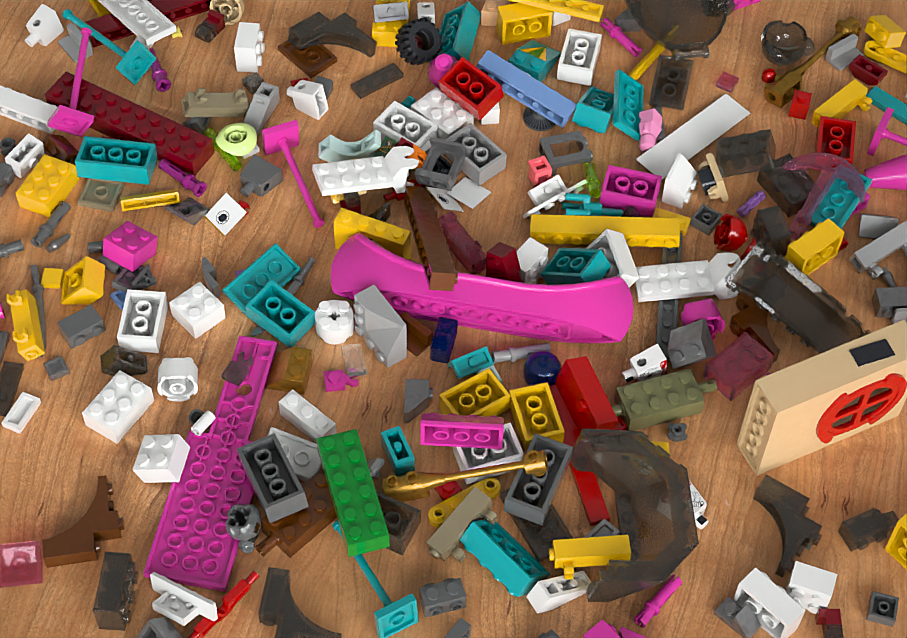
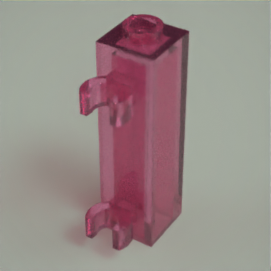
(462, 244)

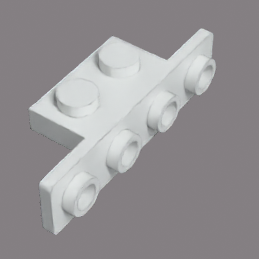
(548, 192)
(179, 602)

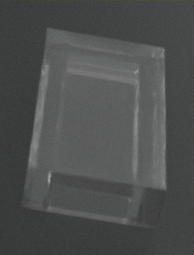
(354, 360)

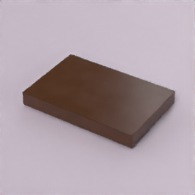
(310, 60)

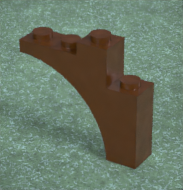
(754, 322)
(83, 539)

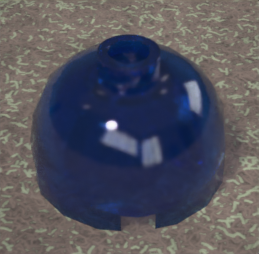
(541, 368)

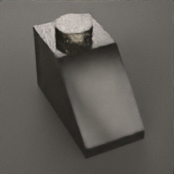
(122, 359)

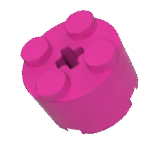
(706, 310)

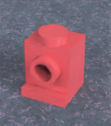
(539, 170)

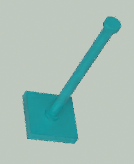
(133, 63)
(394, 615)

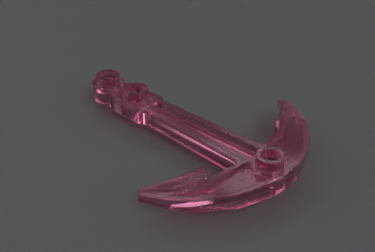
(822, 162)

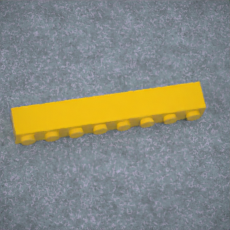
(585, 229)

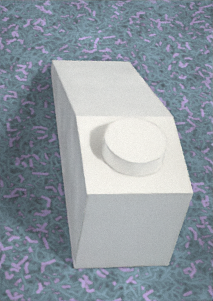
(557, 591)

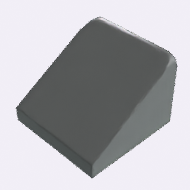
(327, 85)

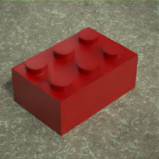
(471, 88)
(836, 138)

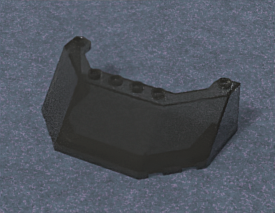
(793, 298)
(650, 505)

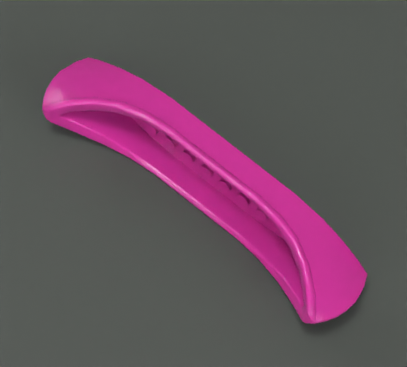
(560, 313)

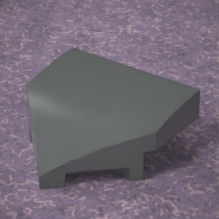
(135, 280)

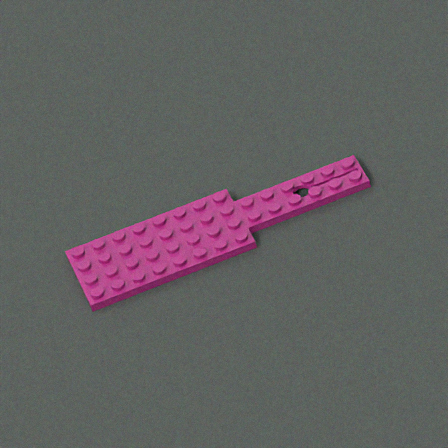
(192, 534)

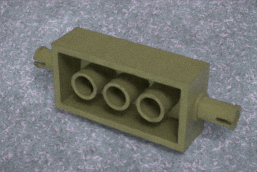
(661, 399)

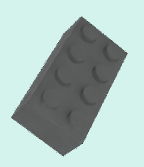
(272, 477)
(533, 495)

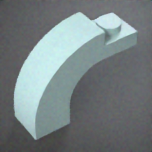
(336, 150)

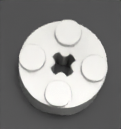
(334, 321)
(177, 378)

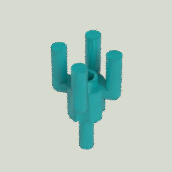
(587, 207)

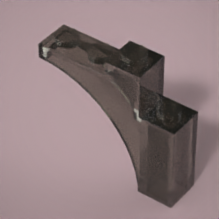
(338, 31)
(789, 512)
(280, 609)

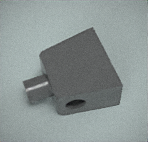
(259, 177)

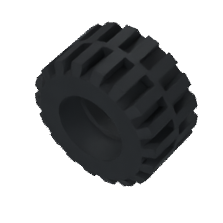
(429, 37)

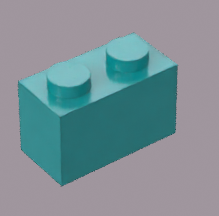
(397, 451)

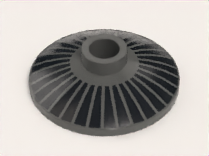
(536, 121)

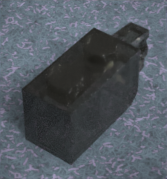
(867, 528)

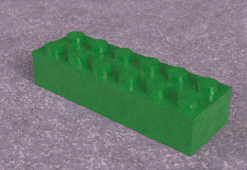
(353, 493)

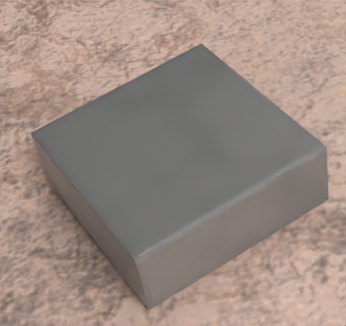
(56, 368)

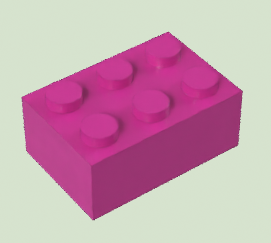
(630, 188)

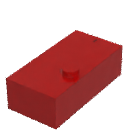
(585, 396)

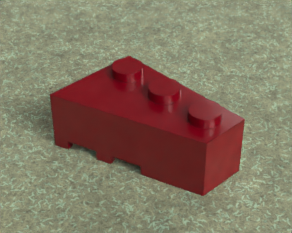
(503, 263)

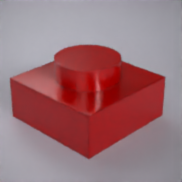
(448, 490)

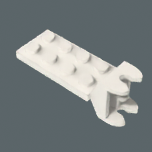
(366, 173)
(686, 279)

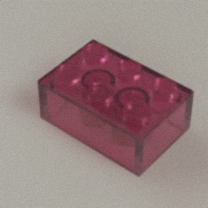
(738, 366)

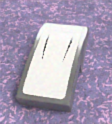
(210, 277)

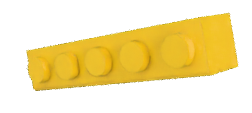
(150, 200)

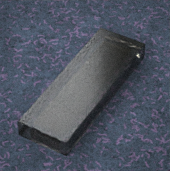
(377, 80)
(9, 381)

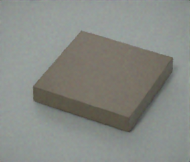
(101, 194)

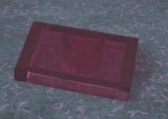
(20, 564)

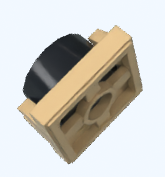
(711, 179)

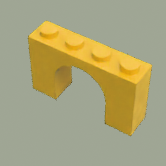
(387, 235)

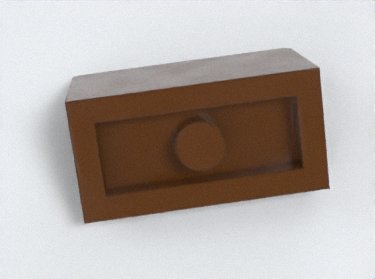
(59, 147)
(418, 335)

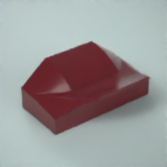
(867, 71)

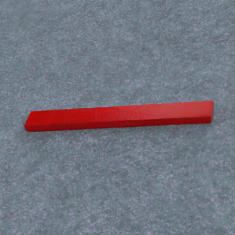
(585, 481)

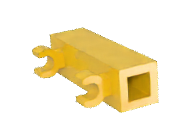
(843, 102)
(26, 324)
(588, 552)

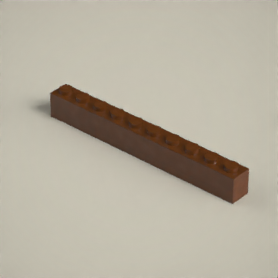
(429, 239)

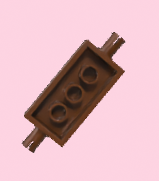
(301, 527)

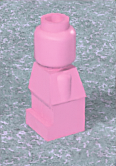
(649, 129)

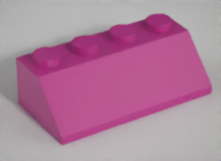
(462, 430)

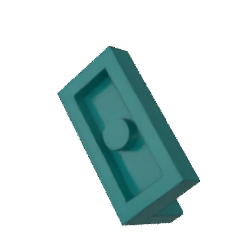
(471, 362)

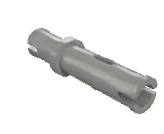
(512, 354)

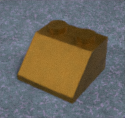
(291, 370)

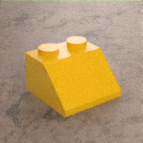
(83, 282)

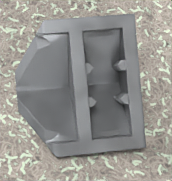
(189, 210)

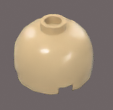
(231, 9)

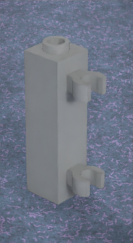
(879, 249)

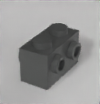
(442, 597)

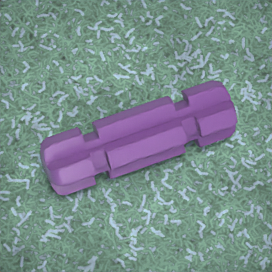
(751, 203)

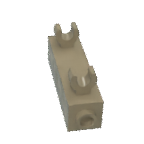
(215, 104)
(446, 538)

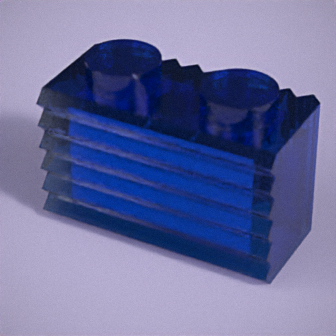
(443, 340)

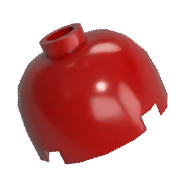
(730, 234)

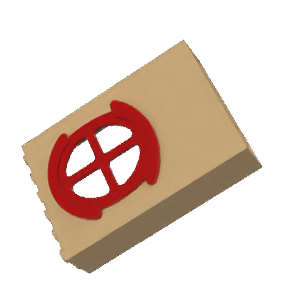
(823, 401)

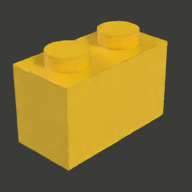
(885, 31)

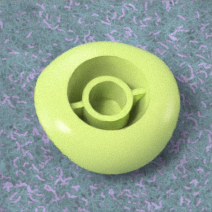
(237, 139)

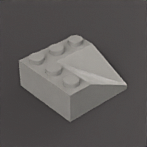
(380, 326)

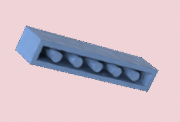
(527, 89)

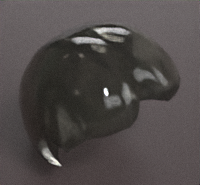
(785, 42)

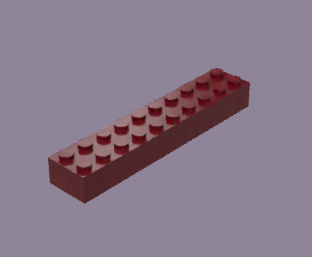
(131, 122)

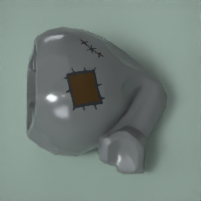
(244, 525)

